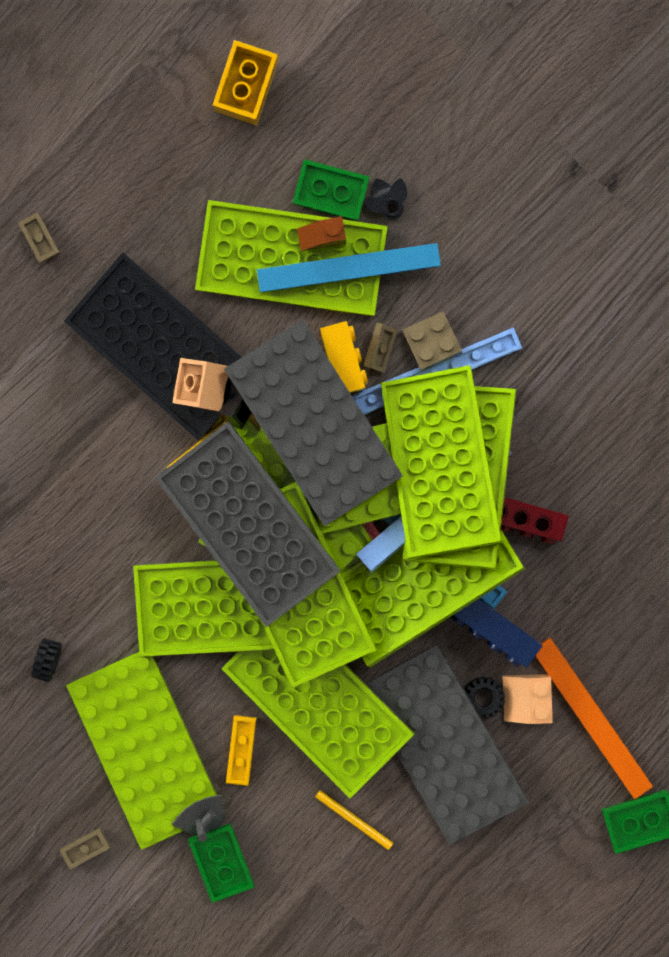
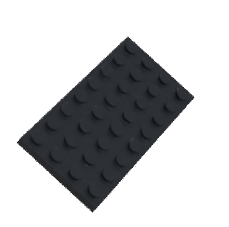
(145, 336)

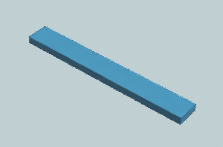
(348, 267)

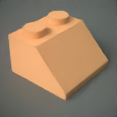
(200, 384)
(527, 698)

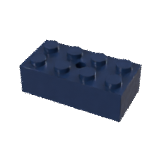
(499, 631)

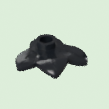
(387, 195)

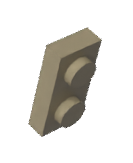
(39, 238)
(380, 347)
(85, 848)

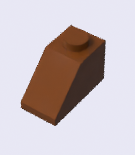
(322, 234)

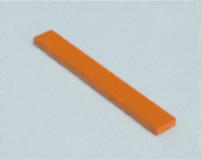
(593, 719)

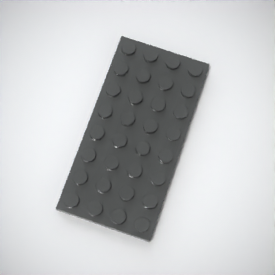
(313, 422)
(247, 524)
(452, 750)

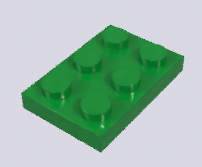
(330, 190)
(638, 821)
(221, 863)

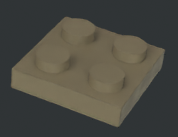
(432, 341)

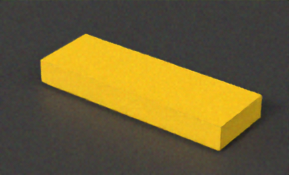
(241, 750)

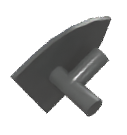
(201, 816)

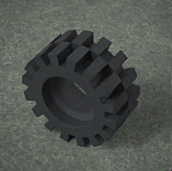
(46, 660)
(497, 694)

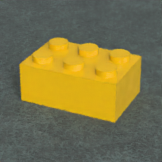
(245, 82)
(344, 358)

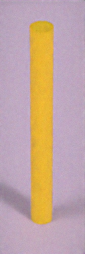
(353, 819)

